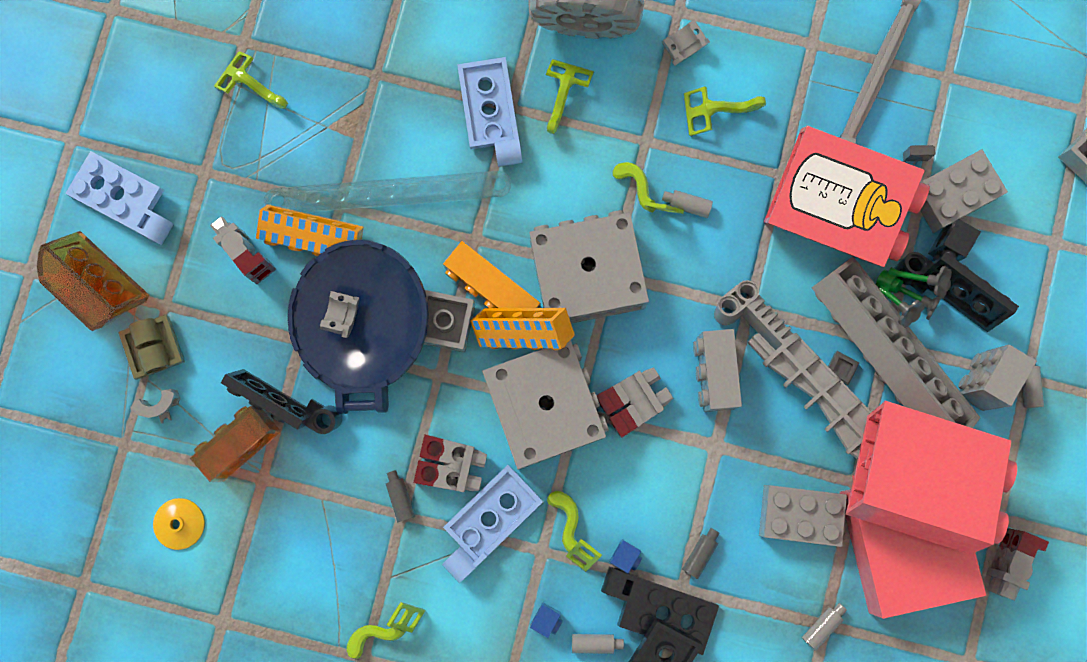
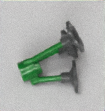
(890, 282)

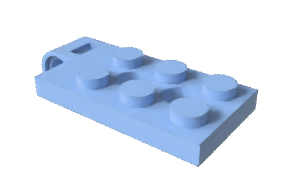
(494, 129)
(132, 209)
(479, 540)

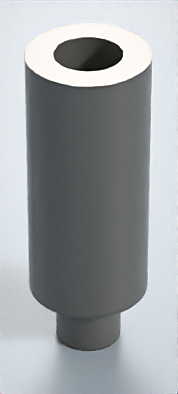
(399, 497)
(701, 554)

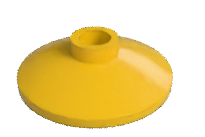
(190, 528)

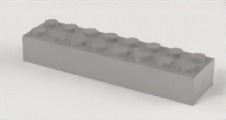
(890, 347)

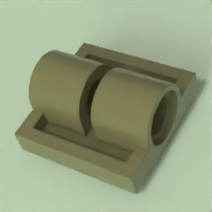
(151, 346)

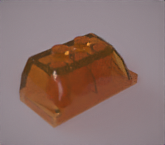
(87, 280)

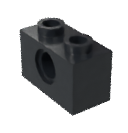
(956, 240)

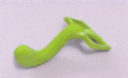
(240, 75)
(566, 81)
(710, 107)
(627, 170)
(566, 503)
(397, 630)

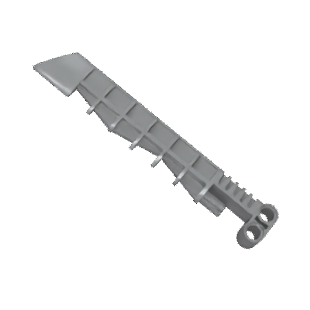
(797, 364)

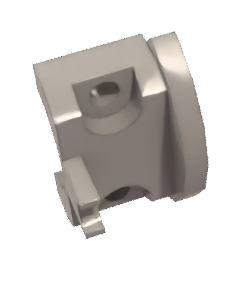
(685, 42)
(340, 314)
(168, 399)

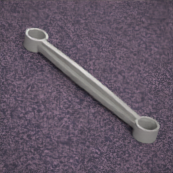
(879, 69)

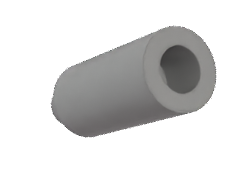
(688, 203)
(1033, 389)
(824, 626)
(596, 643)

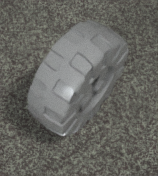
(588, 17)

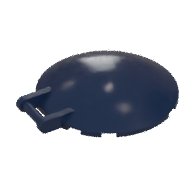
(386, 329)

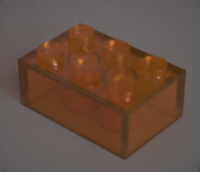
(234, 444)

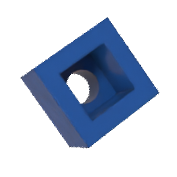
(626, 557)
(546, 620)

